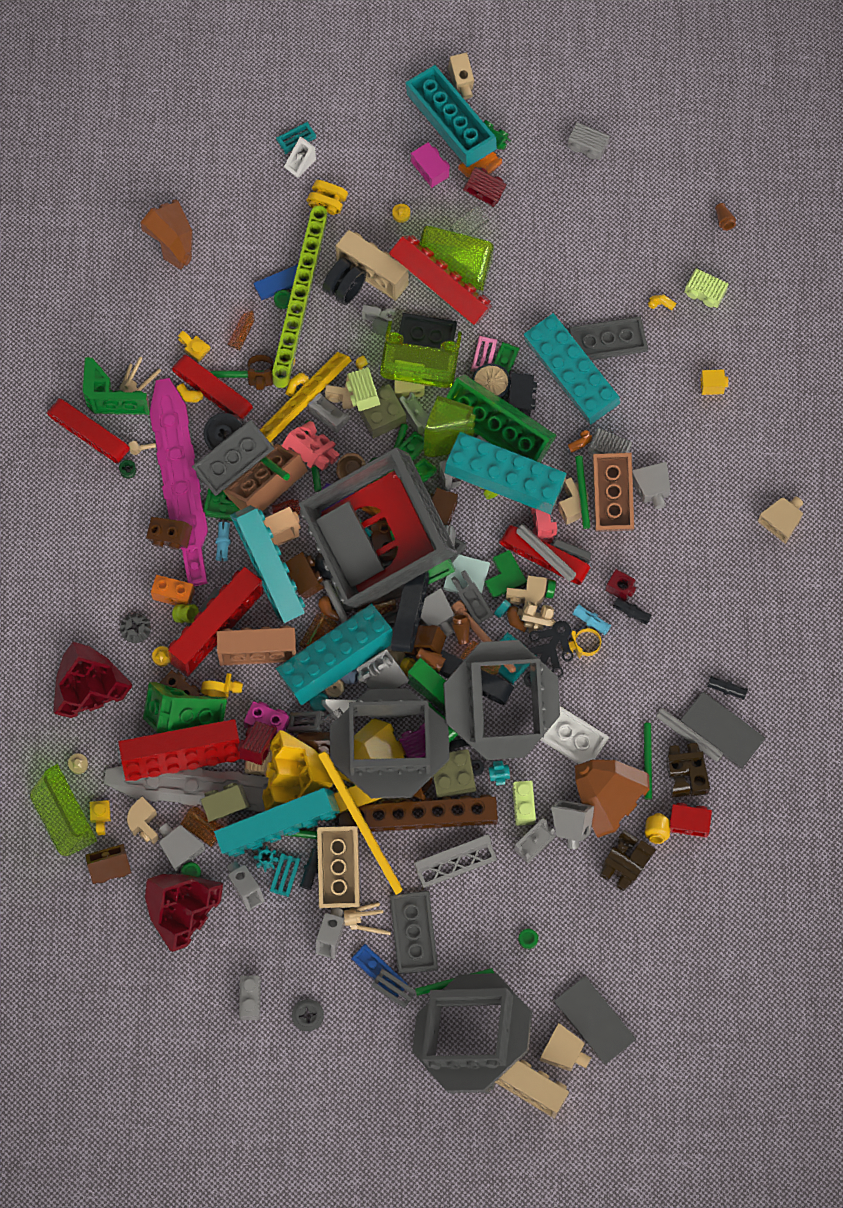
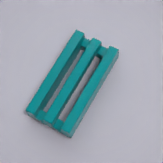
(289, 145)
(290, 859)

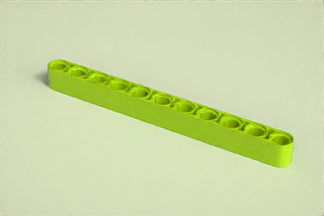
(299, 303)

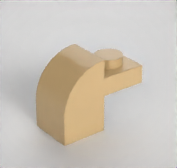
(336, 394)
(570, 507)
(534, 592)
(138, 818)

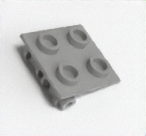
(382, 672)

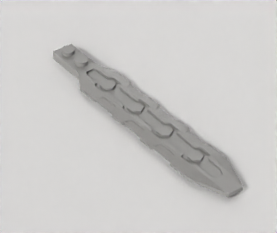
(187, 786)

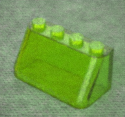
(462, 253)
(445, 424)
(61, 813)

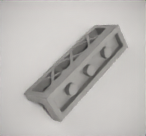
(452, 854)

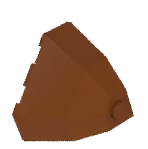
(172, 231)
(611, 790)

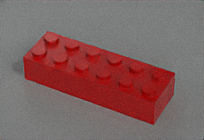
(440, 279)
(221, 613)
(179, 750)

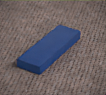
(280, 281)
(372, 966)

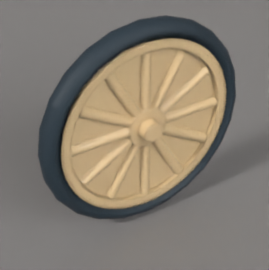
(493, 378)

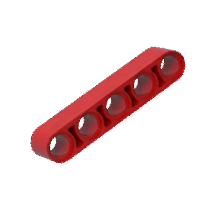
(211, 387)
(88, 430)
(518, 545)

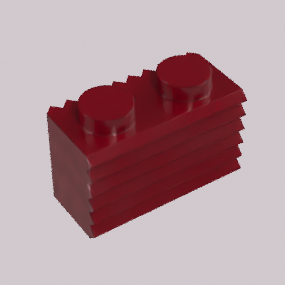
(484, 186)
(257, 743)

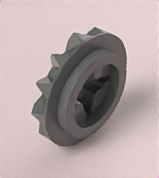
(132, 636)
(314, 1008)

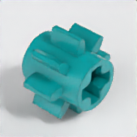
(499, 772)
(268, 854)

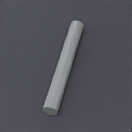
(335, 601)

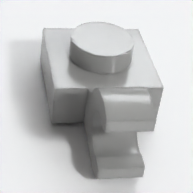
(370, 312)

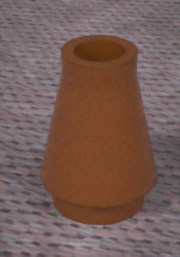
(725, 217)
(461, 627)
(433, 659)

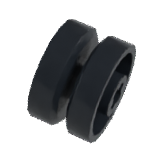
(344, 281)
(217, 425)

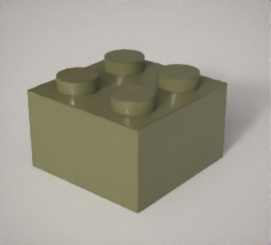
(384, 416)
(455, 776)
(226, 802)

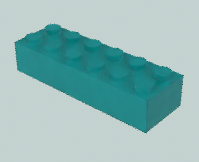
(451, 116)
(572, 368)
(505, 473)
(267, 563)
(336, 654)
(277, 822)

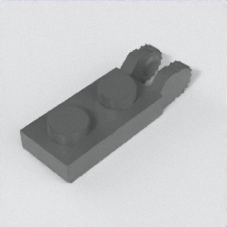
(473, 599)

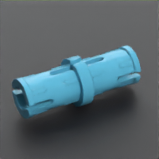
(222, 541)
(591, 619)

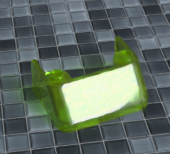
(419, 363)

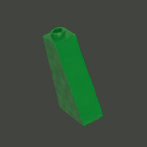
(427, 683)

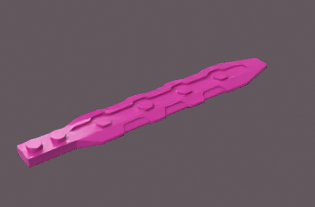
(180, 480)

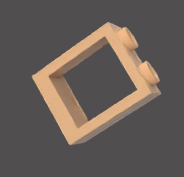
(283, 526)

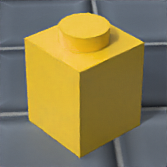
(713, 382)

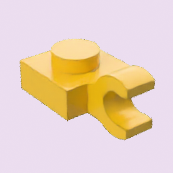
(195, 348)
(100, 814)

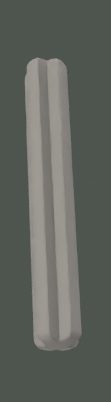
(546, 553)
(689, 734)

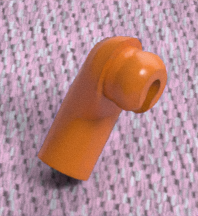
(580, 443)

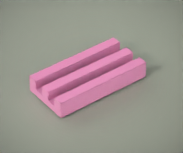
(487, 340)

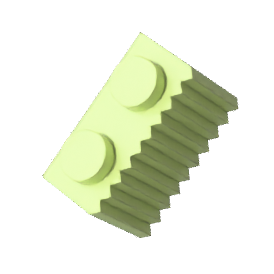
(706, 288)
(363, 389)
(524, 803)

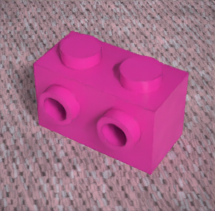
(430, 164)
(262, 713)

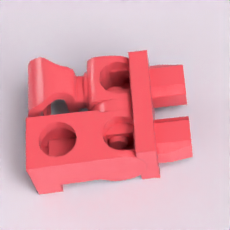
(311, 447)
(543, 526)

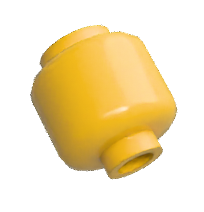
(657, 828)

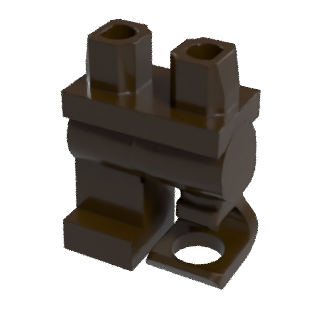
(690, 765)
(623, 866)

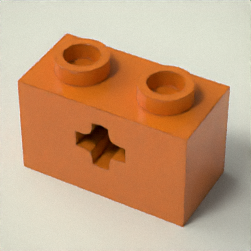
(172, 591)

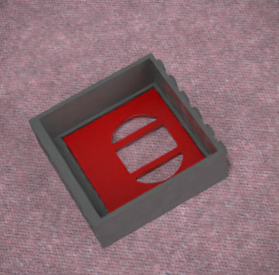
(394, 496)

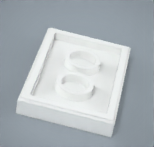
(575, 738)

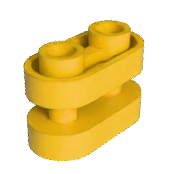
(327, 196)

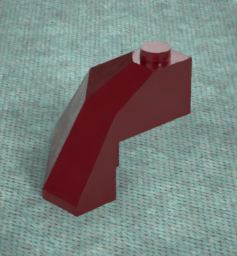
(87, 681)
(180, 905)

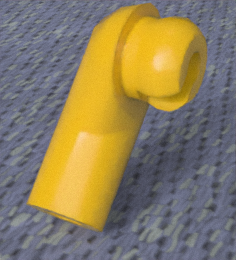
(661, 300)
(294, 382)

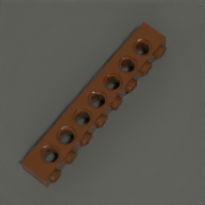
(428, 819)

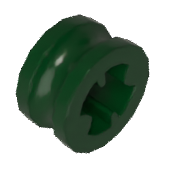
(131, 464)

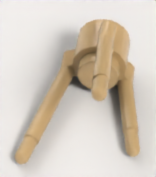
(129, 385)
(353, 917)

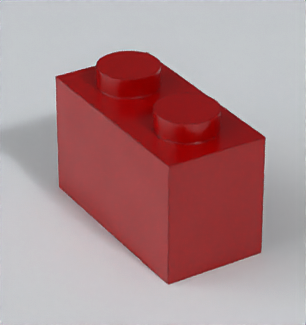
(690, 820)

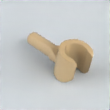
(136, 449)

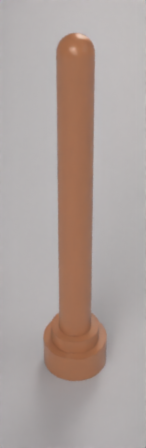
(460, 609)

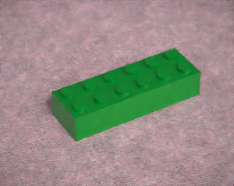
(502, 422)

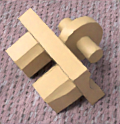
(536, 620)

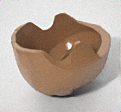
(349, 463)

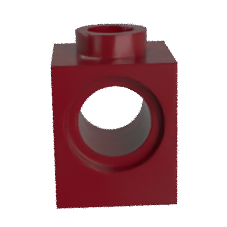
(617, 578)

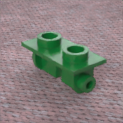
(501, 136)

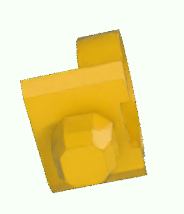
(573, 645)
(219, 689)

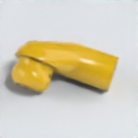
(189, 395)

